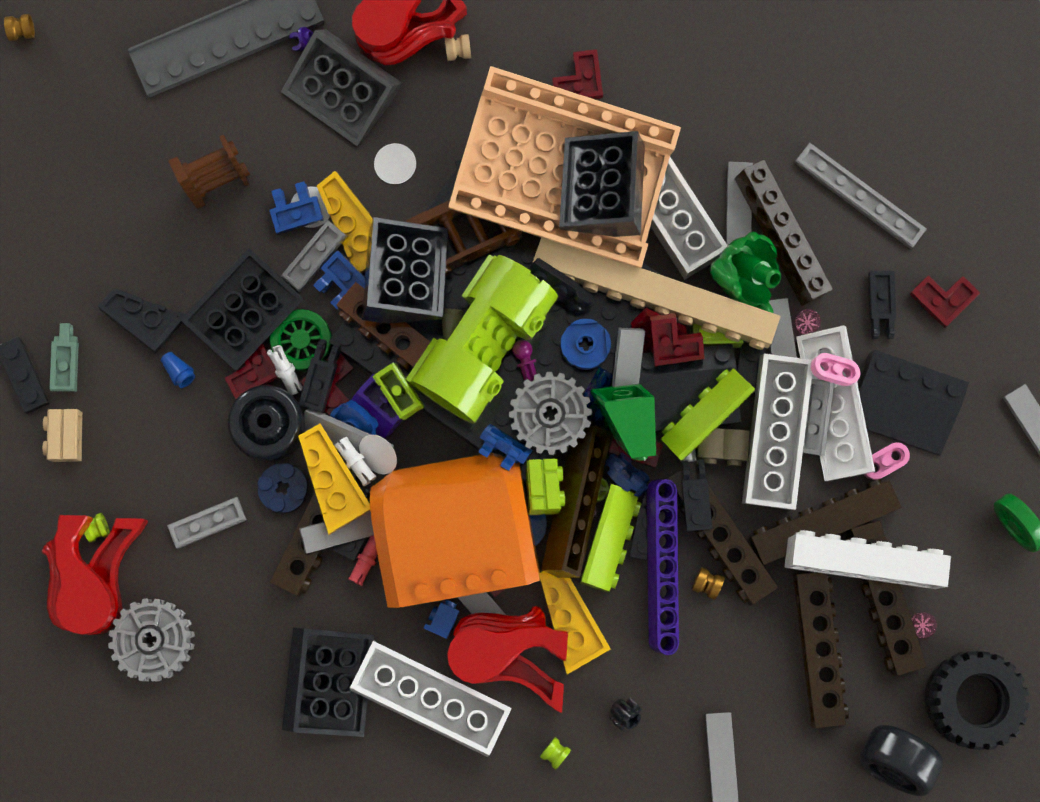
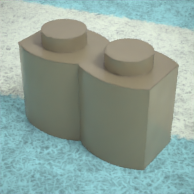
(725, 446)

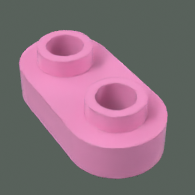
(833, 369)
(885, 462)

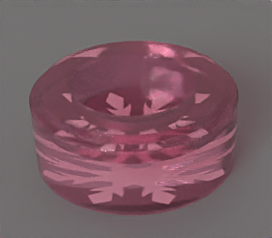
(807, 321)
(924, 625)

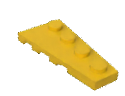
(348, 216)
(333, 483)
(572, 616)

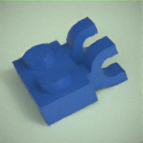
(296, 214)
(342, 272)
(497, 439)

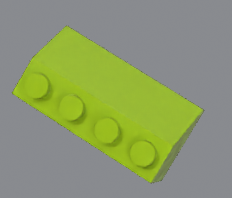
(707, 414)
(609, 539)

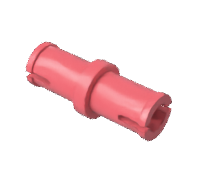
(365, 562)

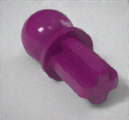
(522, 350)

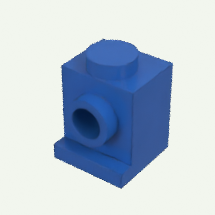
(443, 618)

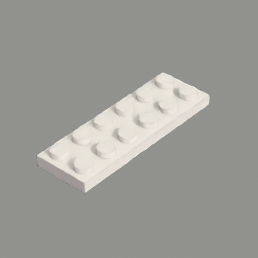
(847, 438)

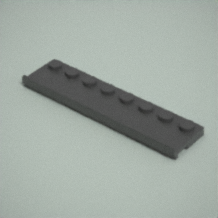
(219, 40)

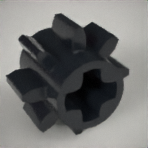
(625, 714)

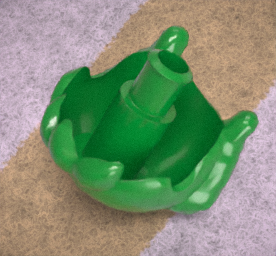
(748, 270)

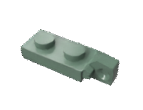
(64, 360)

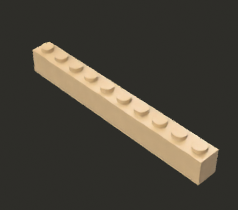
(662, 294)

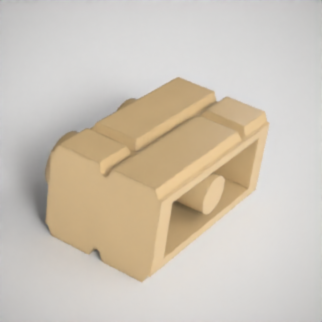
(63, 435)

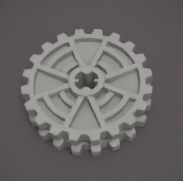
(532, 405)
(131, 637)

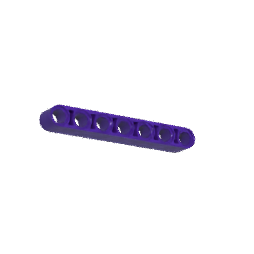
(669, 577)

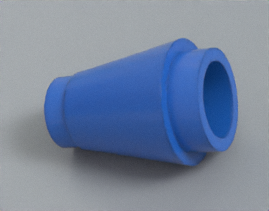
(178, 370)

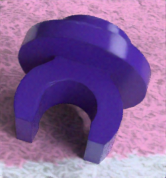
(304, 36)

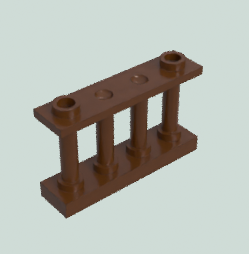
(209, 172)
(443, 215)

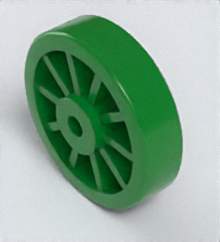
(301, 338)
(1019, 521)

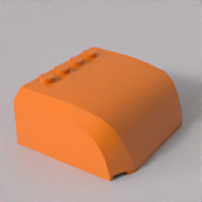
(452, 530)

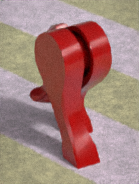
(393, 30)
(81, 594)
(490, 649)

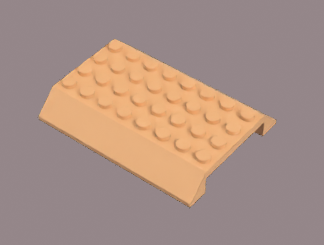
(517, 159)

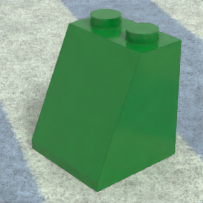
(630, 417)

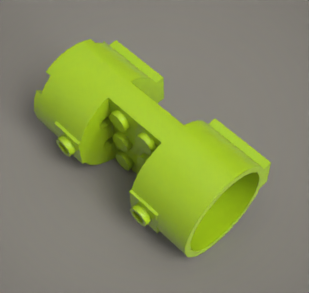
(503, 305)

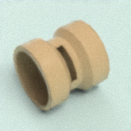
(458, 47)

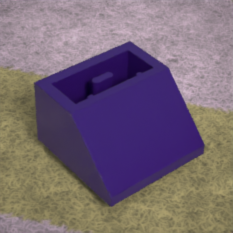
(377, 405)

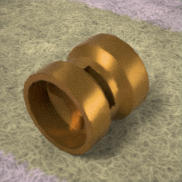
(19, 26)
(713, 586)

